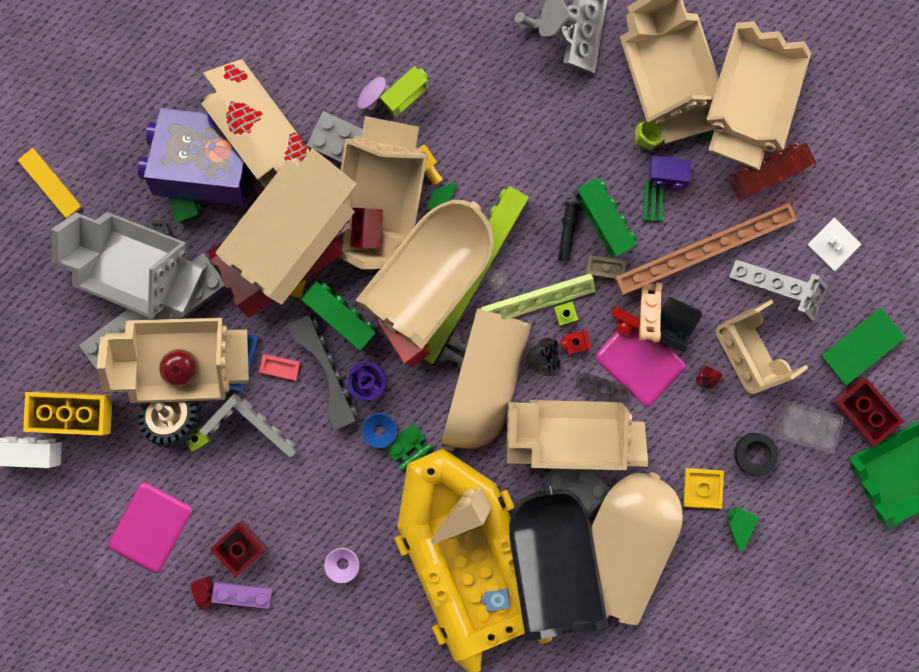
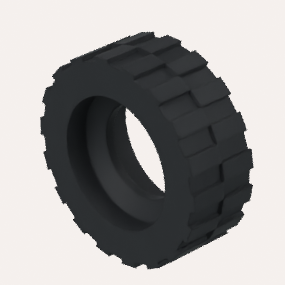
(768, 462)

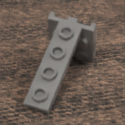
(807, 293)
(257, 420)

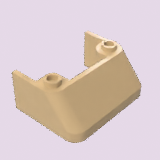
(749, 354)

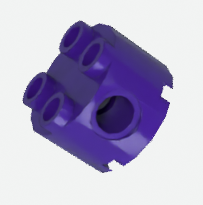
(367, 381)

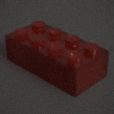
(775, 169)

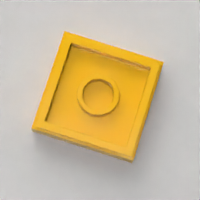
(703, 488)

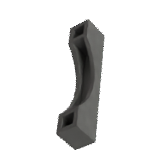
(339, 409)

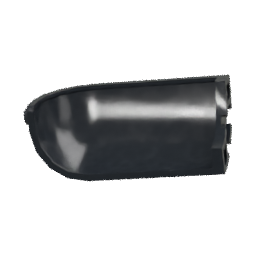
(555, 565)

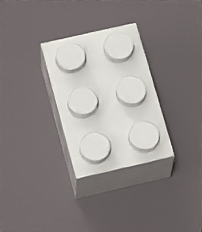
(29, 452)

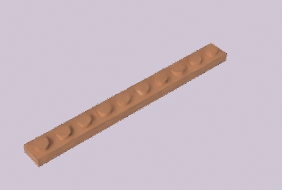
(705, 248)

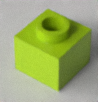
(559, 313)
(202, 440)

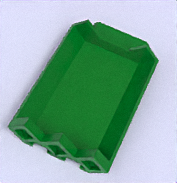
(891, 476)

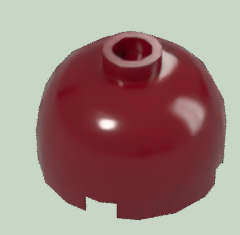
(179, 368)

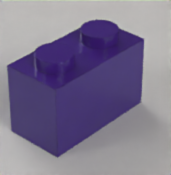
(669, 172)

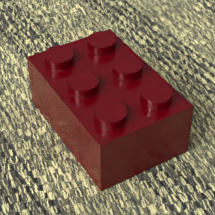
(867, 411)

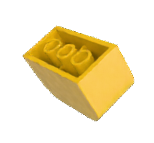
(68, 413)

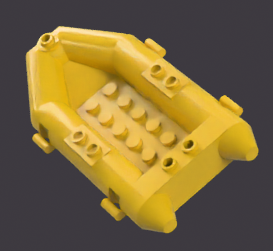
(464, 565)

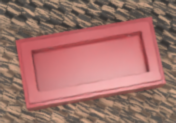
(279, 367)

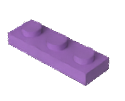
(241, 595)

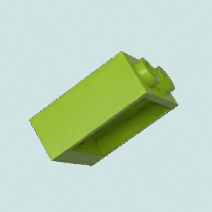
(405, 91)

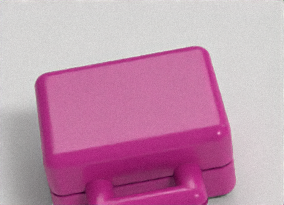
(640, 365)
(150, 527)

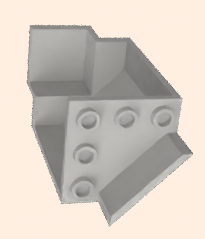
(126, 263)

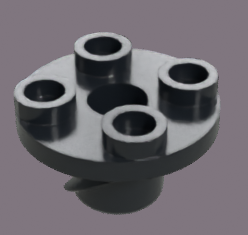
(544, 356)

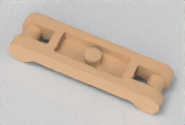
(650, 312)

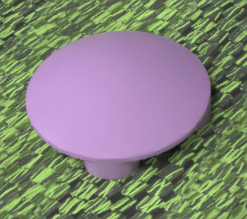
(371, 93)

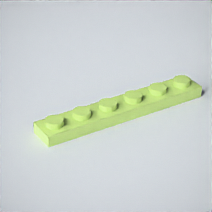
(543, 297)

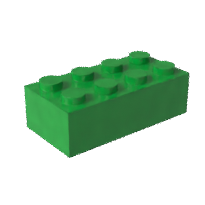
(605, 218)
(338, 315)

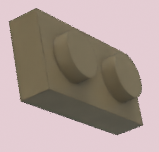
(605, 266)

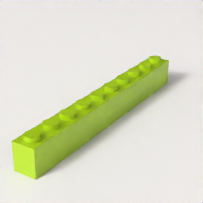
(501, 221)

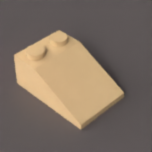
(466, 514)

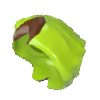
(648, 136)

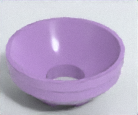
(341, 575)

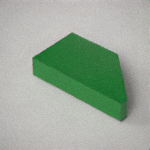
(441, 195)

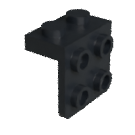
(677, 323)

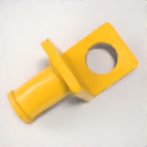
(430, 170)

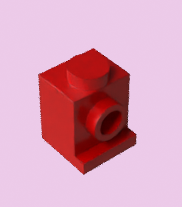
(584, 343)

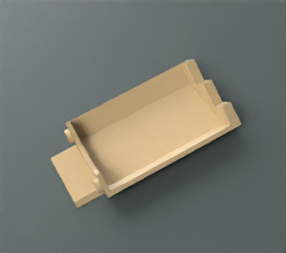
(756, 94)
(289, 225)

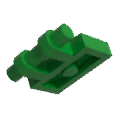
(406, 441)

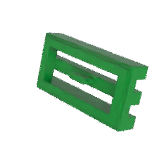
(653, 202)

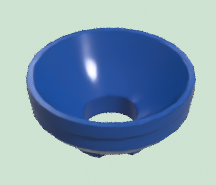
(369, 434)

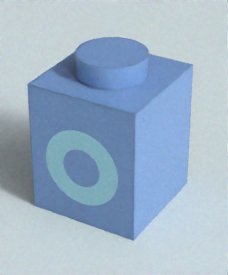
(495, 600)

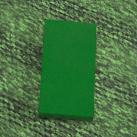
(862, 346)

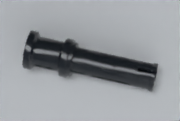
(569, 222)

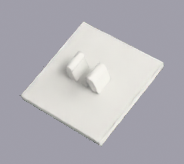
(834, 244)

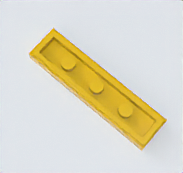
(50, 183)

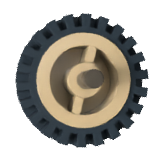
(169, 422)

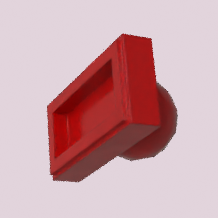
(627, 321)

